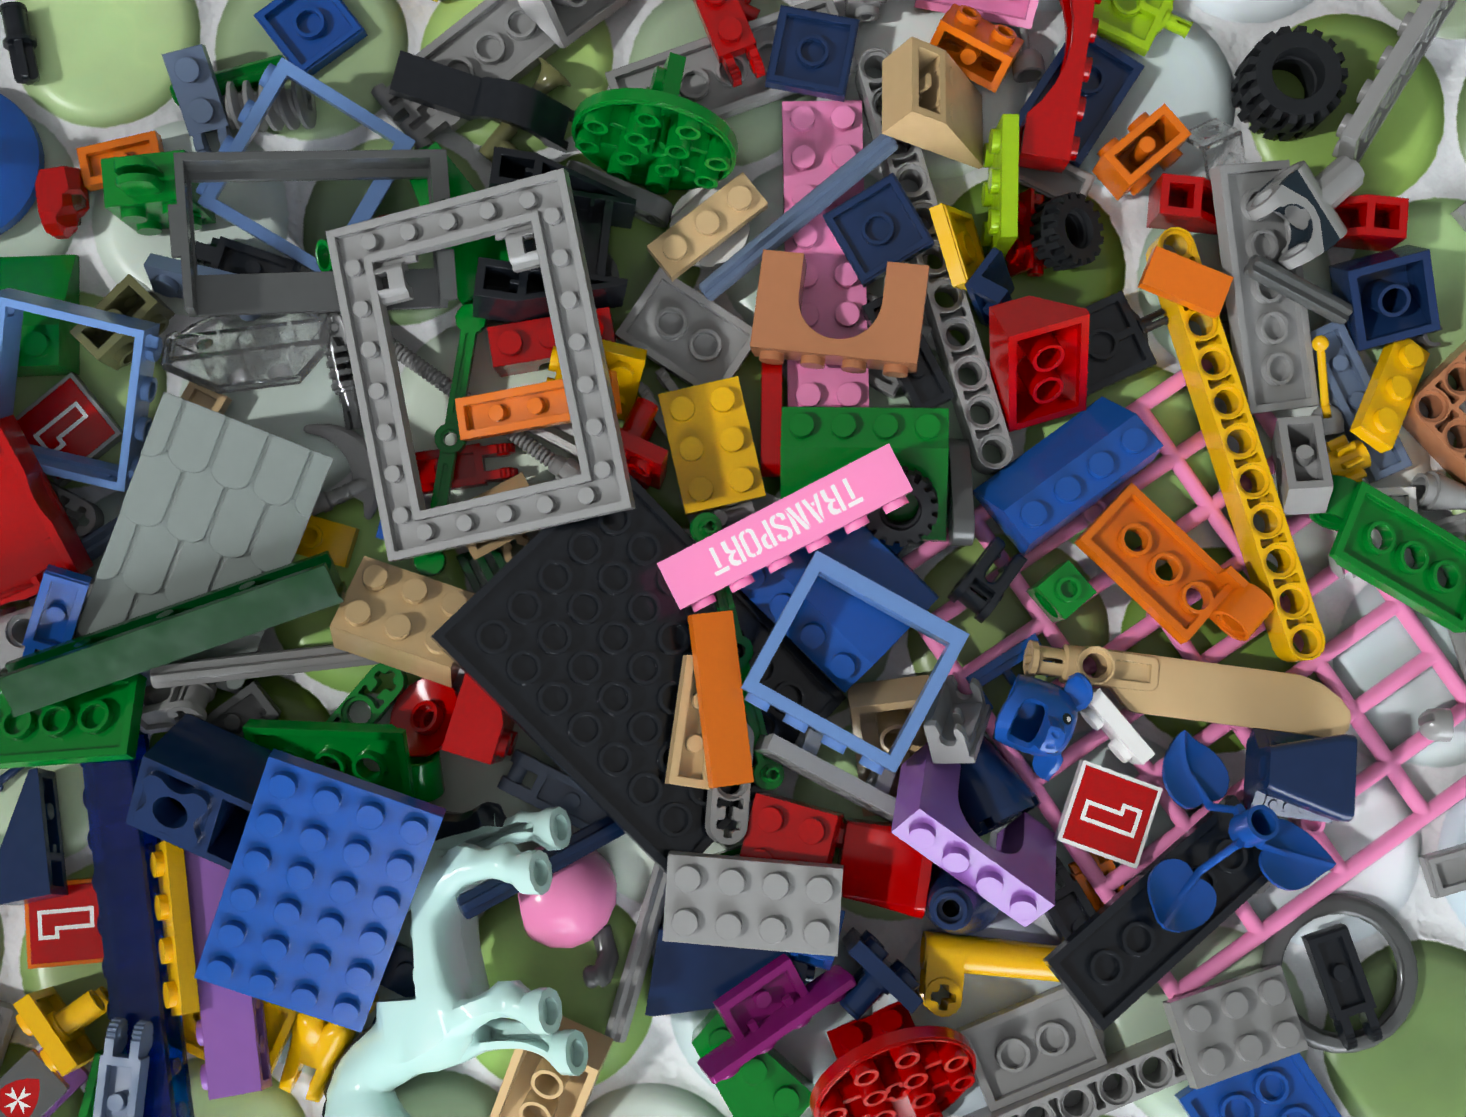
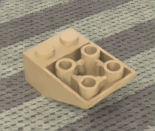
(931, 103)

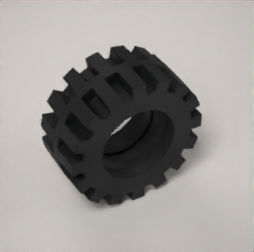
(1051, 237)
(916, 527)

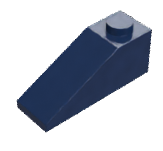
(33, 844)

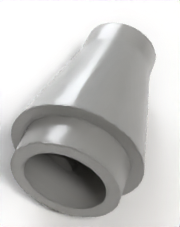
(1438, 492)

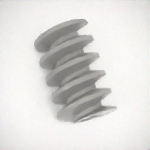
(290, 107)

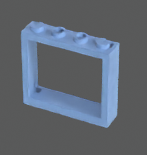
(252, 117)
(140, 392)
(892, 605)

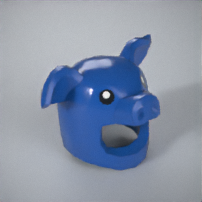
(1042, 719)

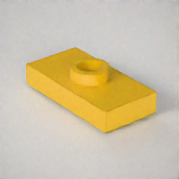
(329, 536)

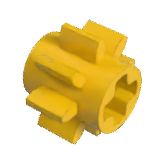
(1348, 458)

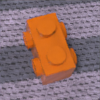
(977, 46)
(1150, 144)

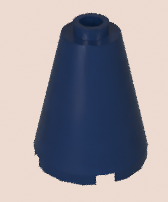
(992, 791)

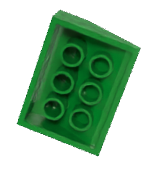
(45, 342)
(828, 438)

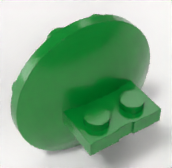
(655, 135)

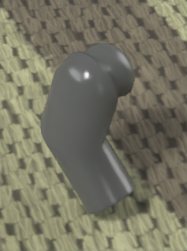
(606, 961)

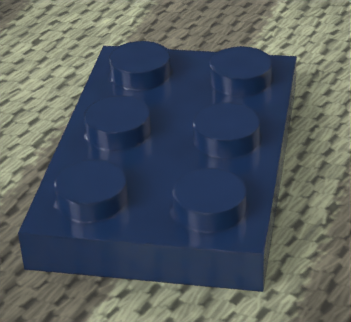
(1107, 86)

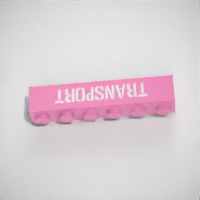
(785, 527)

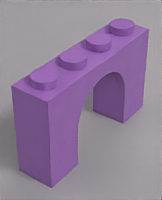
(1013, 877)

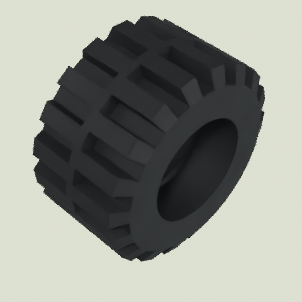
(1310, 61)

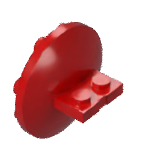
(893, 1068)

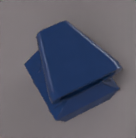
(1301, 775)

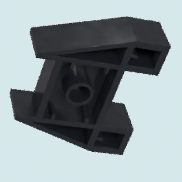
(521, 296)

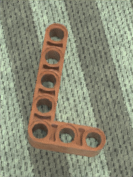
(1443, 414)

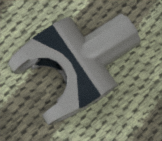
(1308, 206)

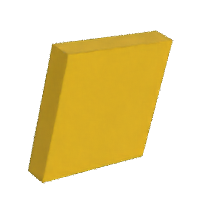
(958, 242)

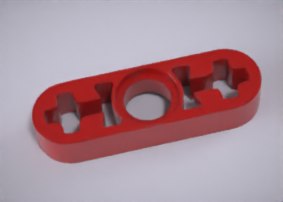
(770, 419)

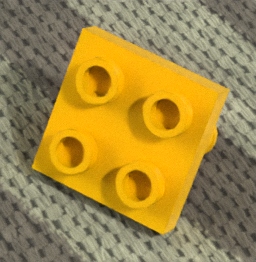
(60, 1026)

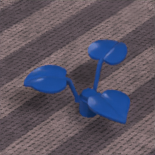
(1288, 853)

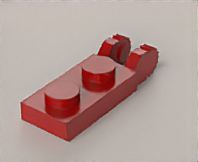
(730, 36)
(469, 466)

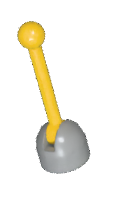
(1331, 416)

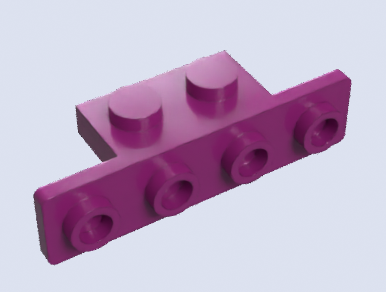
(767, 1009)

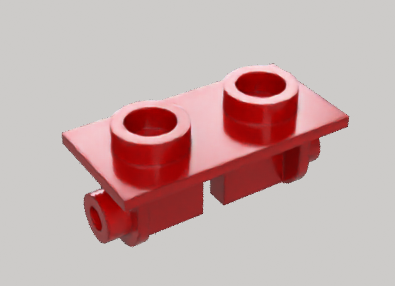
(1022, 255)

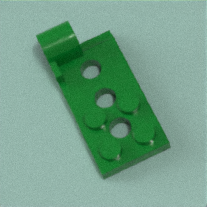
(1357, 510)
(348, 745)

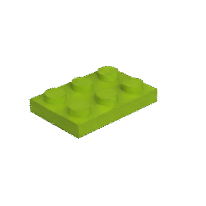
(1001, 190)

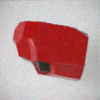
(61, 200)

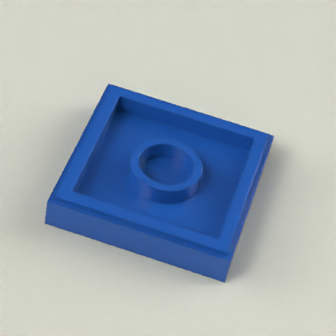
(310, 30)

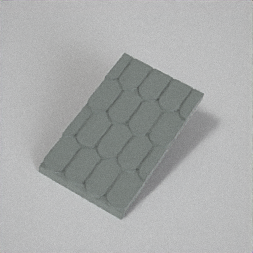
(201, 514)

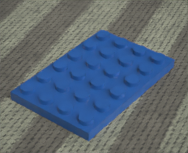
(318, 890)

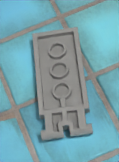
(487, 42)

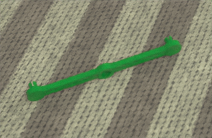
(470, 327)
(766, 772)

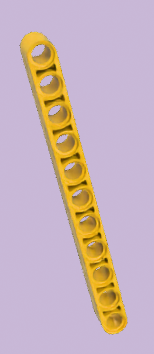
(1248, 461)

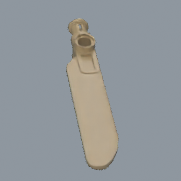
(1200, 689)

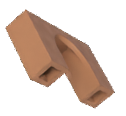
(886, 345)

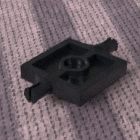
(1118, 341)

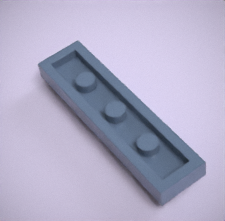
(1346, 389)

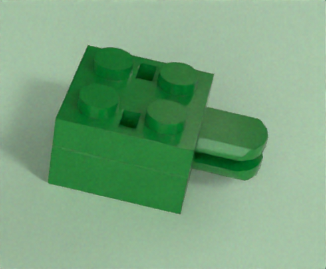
(142, 187)

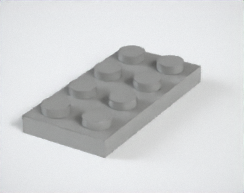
(753, 903)

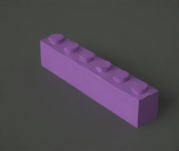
(230, 1022)

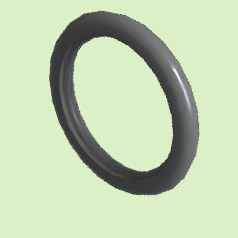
(1402, 950)

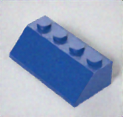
(1067, 473)

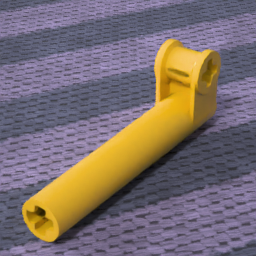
(950, 956)

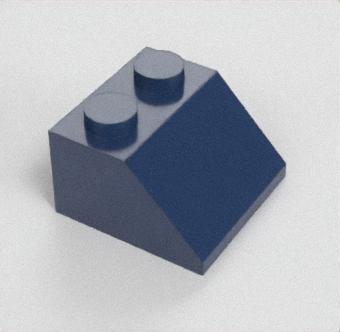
(1389, 295)

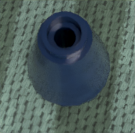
(974, 910)

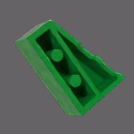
(763, 1085)

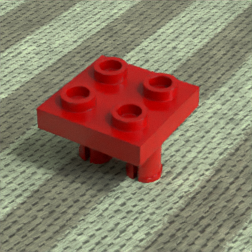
(644, 459)

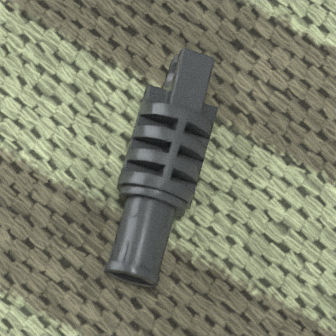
(342, 374)

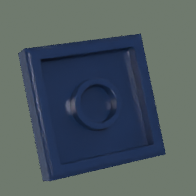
(812, 53)
(878, 228)

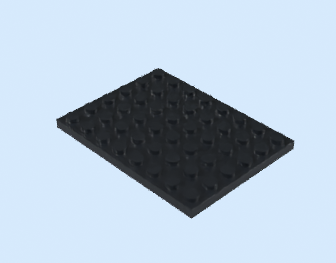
(589, 663)

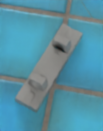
(803, 759)

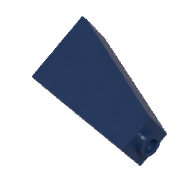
(695, 975)

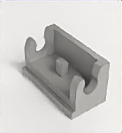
(956, 723)

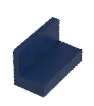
(990, 285)

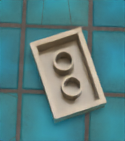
(393, 615)

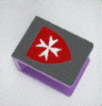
(34, 1089)

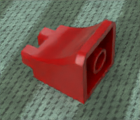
(882, 868)

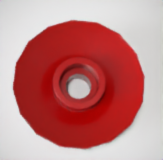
(425, 714)

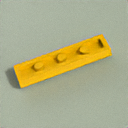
(177, 945)

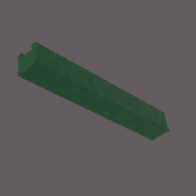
(171, 633)

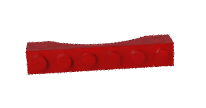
(1049, 127)
(1188, 203)

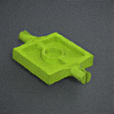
(1137, 22)

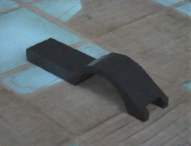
(481, 98)

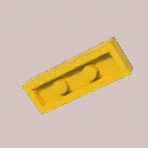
(1389, 394)

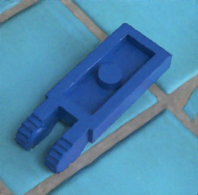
(56, 609)

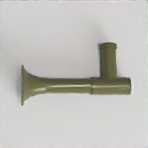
(547, 81)

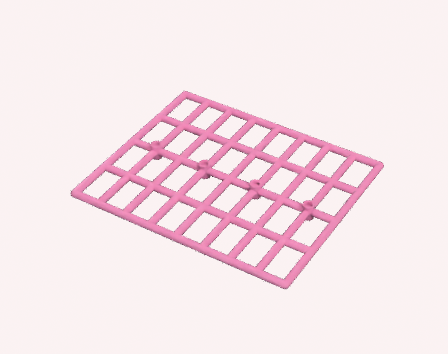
(1386, 762)

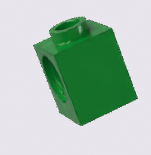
(1061, 591)

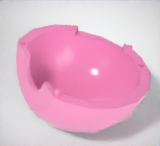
(574, 906)

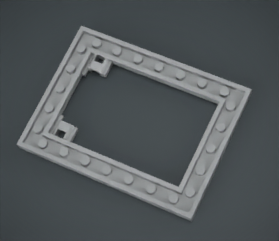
(384, 247)

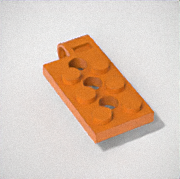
(1226, 595)

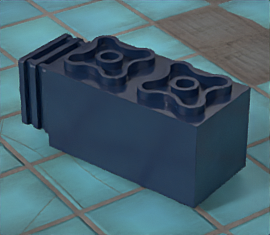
(198, 789)

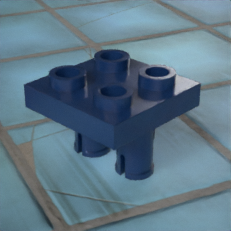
(877, 976)

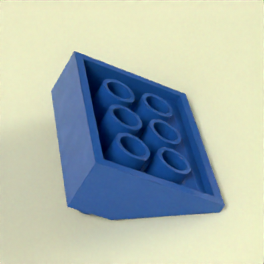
(832, 625)

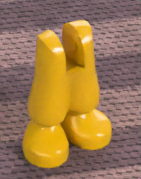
(317, 1046)

